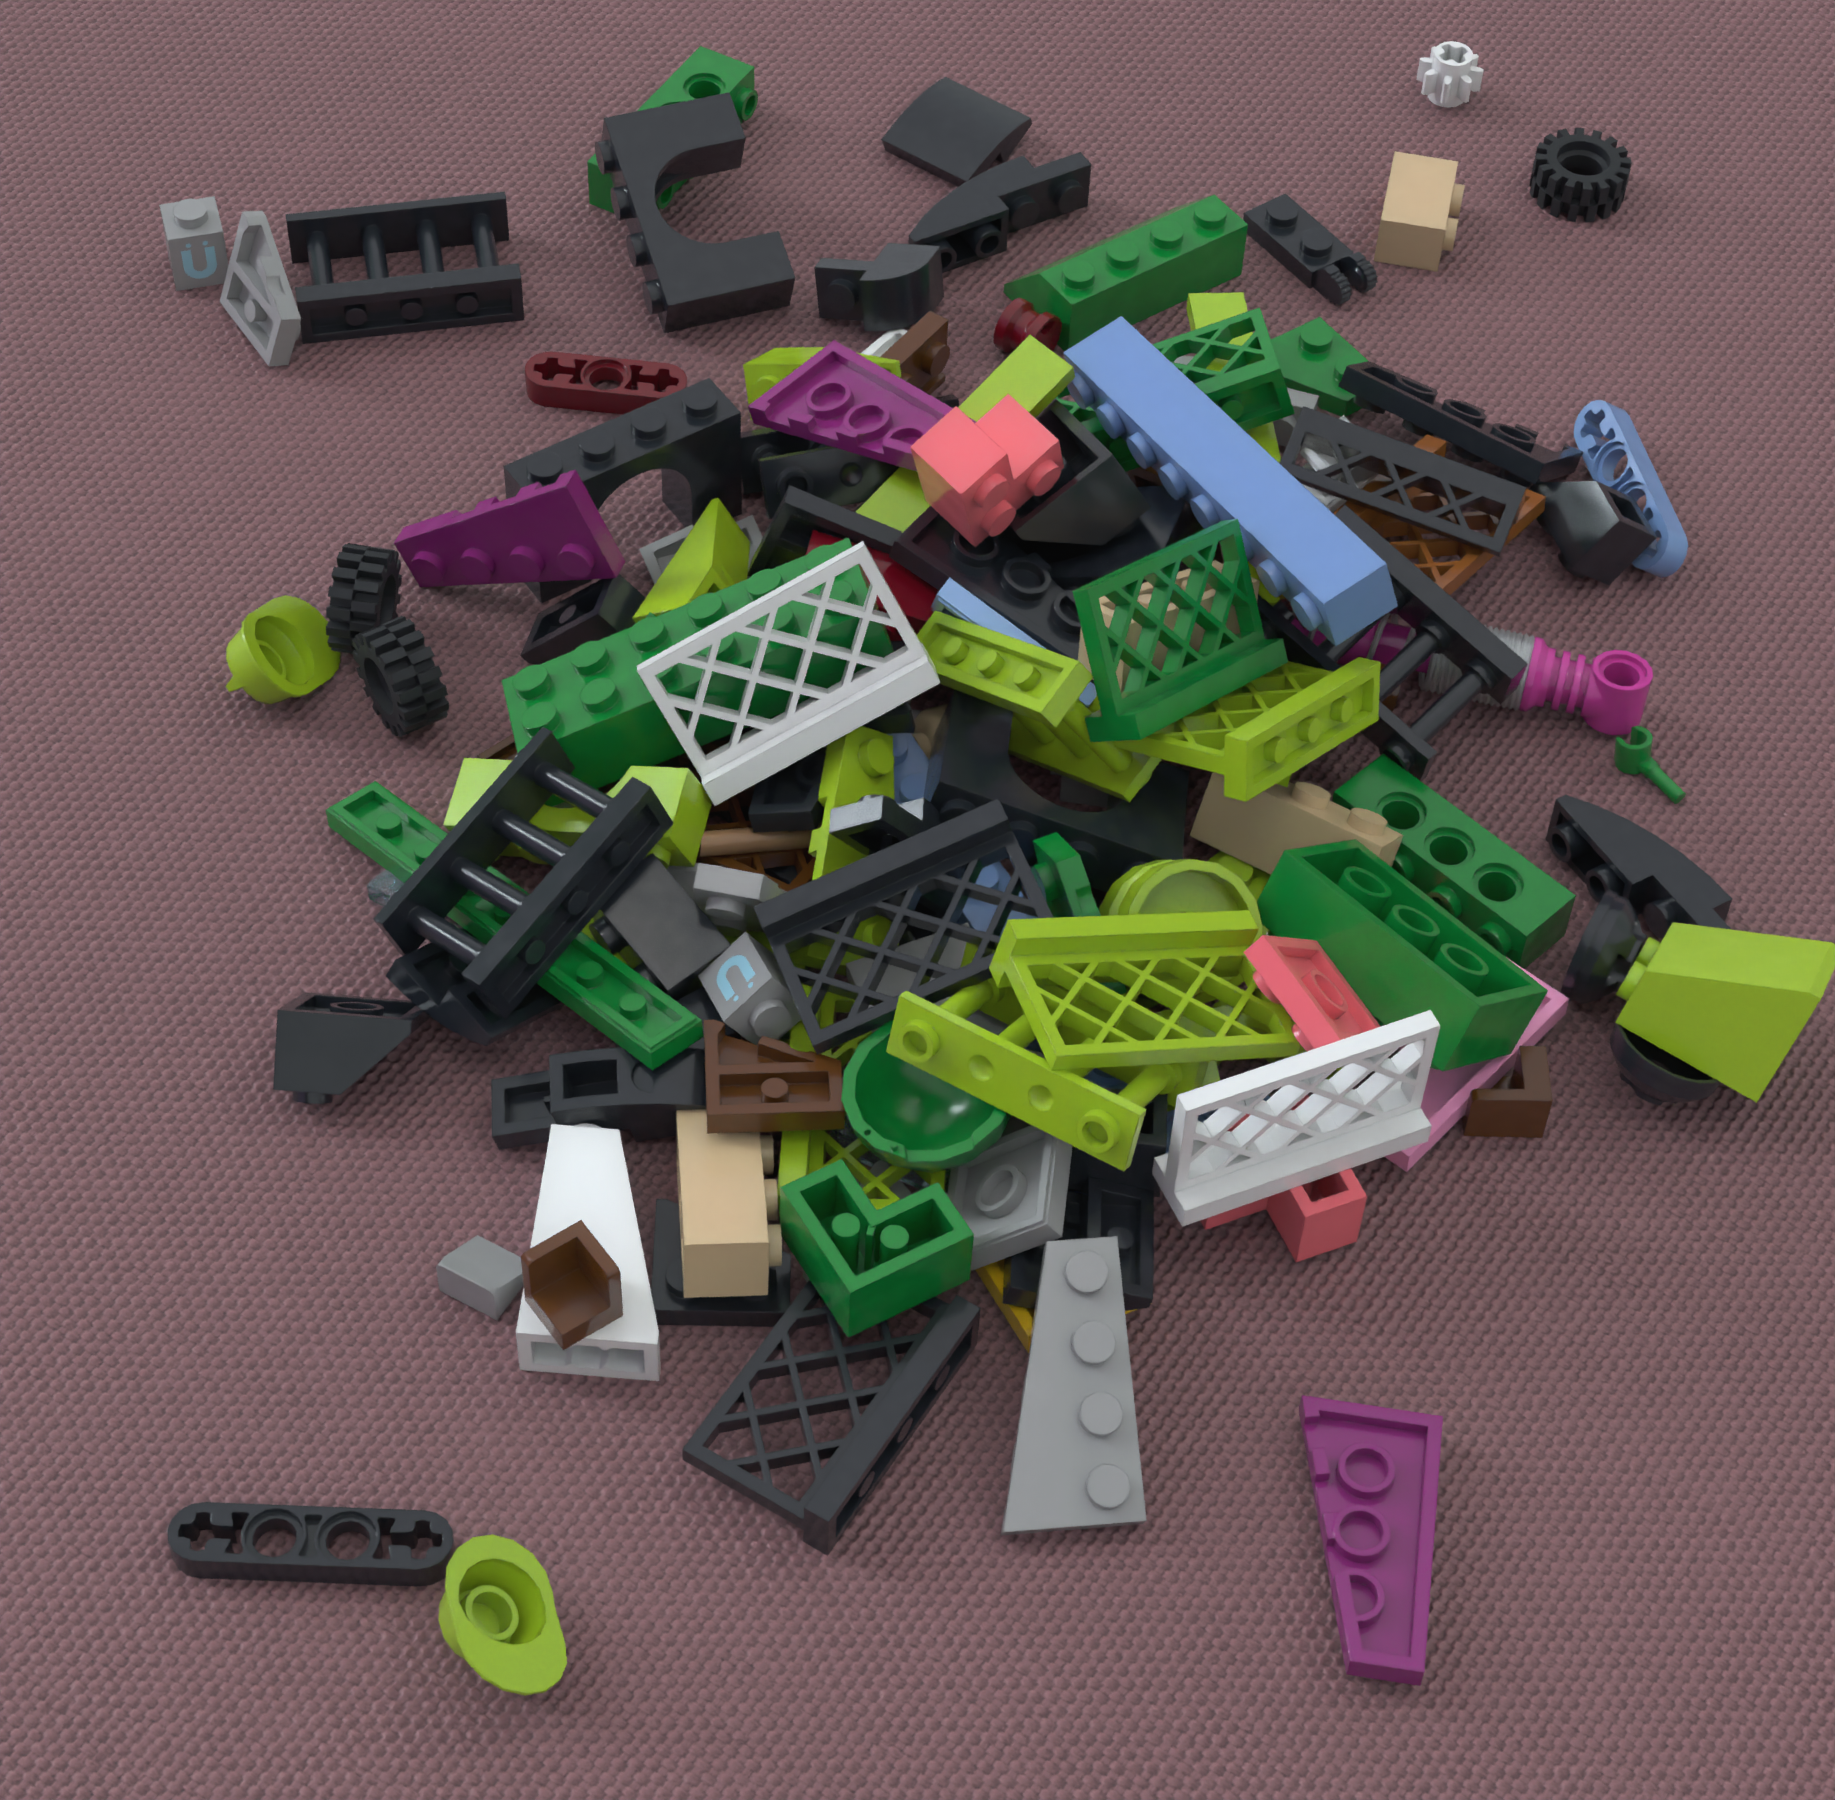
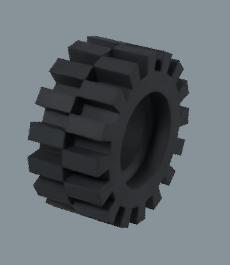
(1580, 175)
(361, 593)
(400, 676)

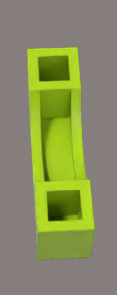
(675, 788)

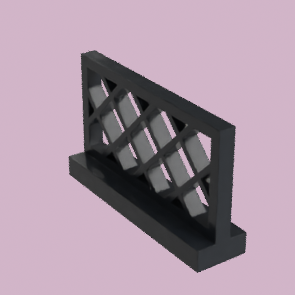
(877, 888)
(875, 1437)

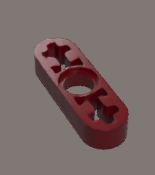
(569, 367)

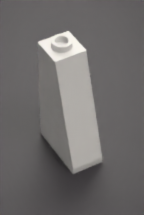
(590, 1182)

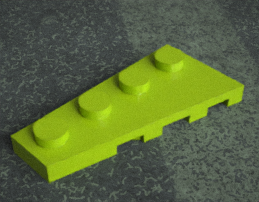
(853, 768)

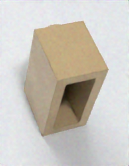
(1417, 210)

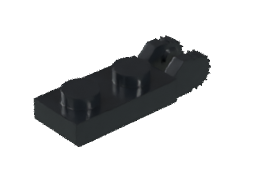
(1309, 249)

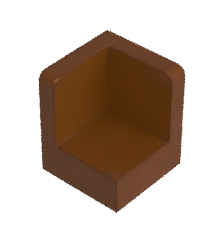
(1516, 1103)
(572, 1284)

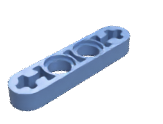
(1638, 479)

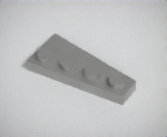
(1077, 1418)

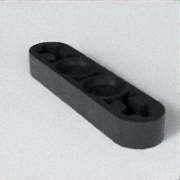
(309, 1557)

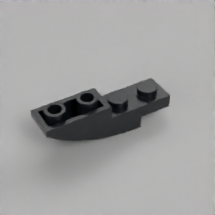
(1007, 198)
(1637, 865)
(597, 1089)

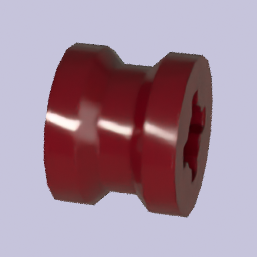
(1022, 320)

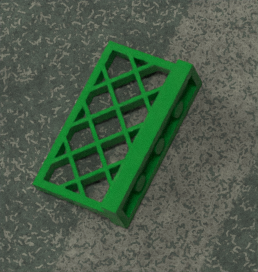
(1245, 392)
(1187, 677)

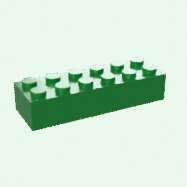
(610, 718)

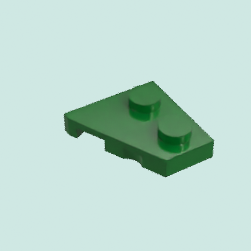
(1314, 363)
(1065, 884)

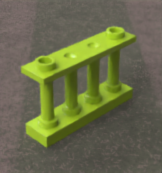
(1044, 700)
(1021, 1082)

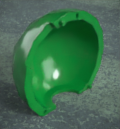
(912, 1114)

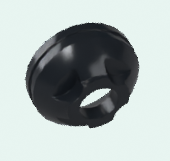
(1604, 951)
(1656, 1073)

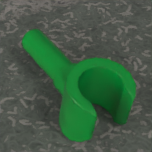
(1637, 759)

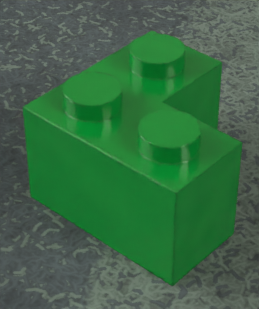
(871, 1259)

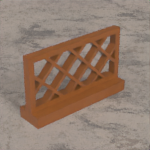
(1445, 574)

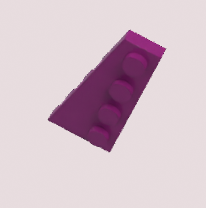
(850, 406)
(1377, 1518)

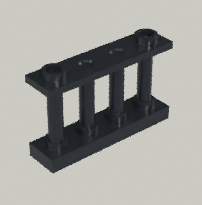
(406, 302)
(777, 459)
(1440, 628)
(562, 902)

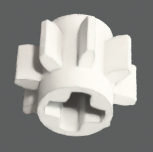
(1450, 74)

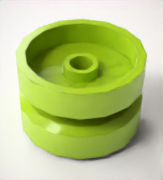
(1180, 888)

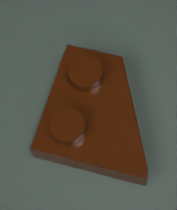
(768, 1086)

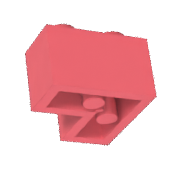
(986, 468)
(1310, 1216)

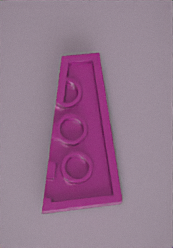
(522, 539)

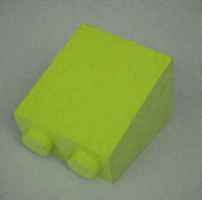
(1726, 999)

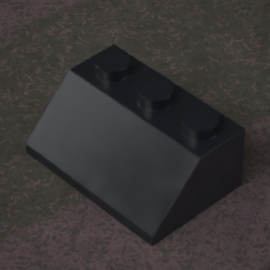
(1091, 497)

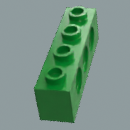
(700, 76)
(1463, 864)

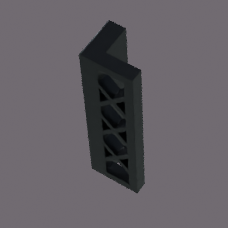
(1406, 467)

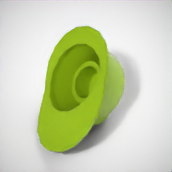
(281, 651)
(503, 1615)

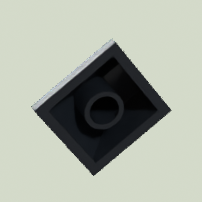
(335, 1040)

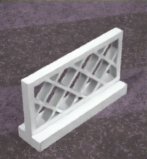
(813, 722)
(1286, 1148)

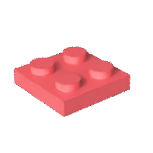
(1309, 989)

